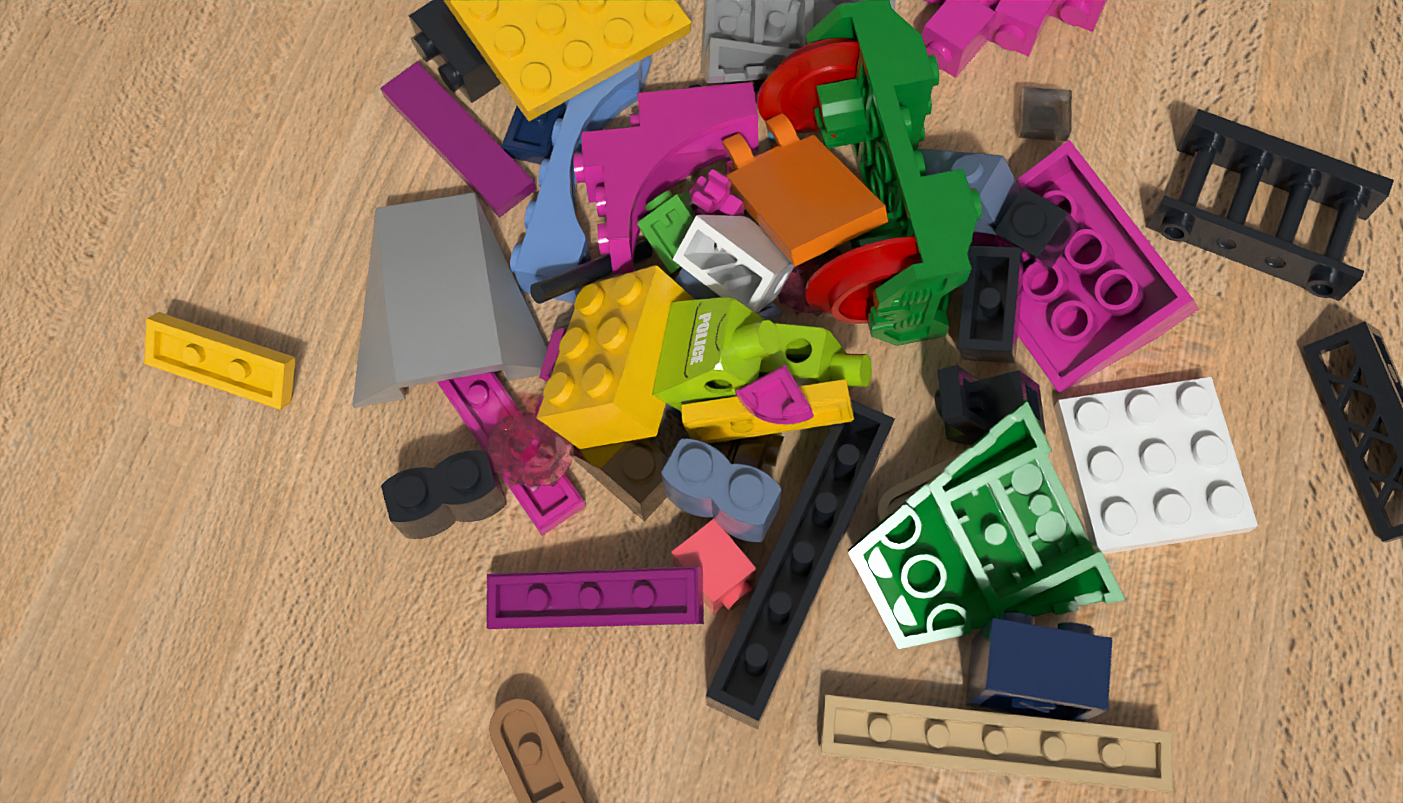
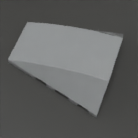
(754, 36)
(440, 302)

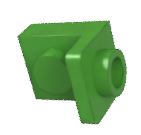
(667, 225)

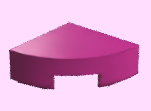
(775, 398)

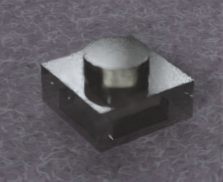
(1045, 114)

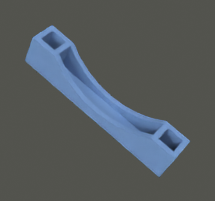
(553, 233)

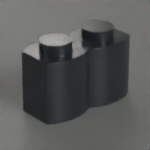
(432, 499)

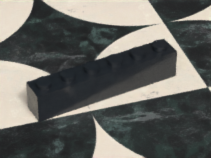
(798, 567)

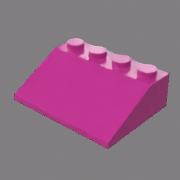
(1105, 288)

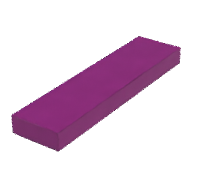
(458, 139)
(595, 598)

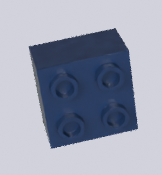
(1039, 669)

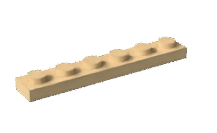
(997, 744)

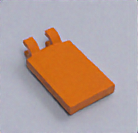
(801, 193)

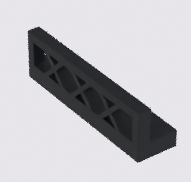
(1387, 392)

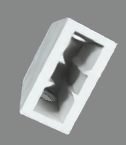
(741, 266)

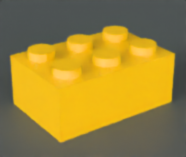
(611, 361)

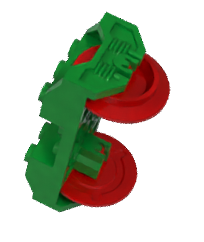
(870, 87)

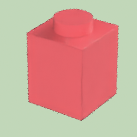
(725, 567)

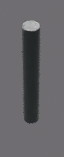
(582, 275)

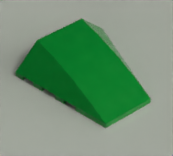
(983, 543)

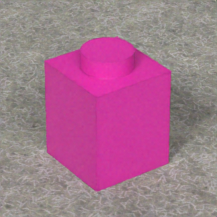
(957, 33)

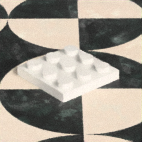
(1154, 466)

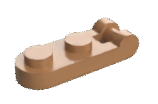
(532, 754)

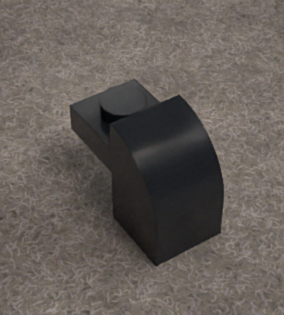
(976, 405)

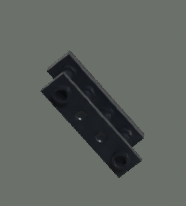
(1286, 166)

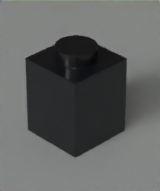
(1037, 228)

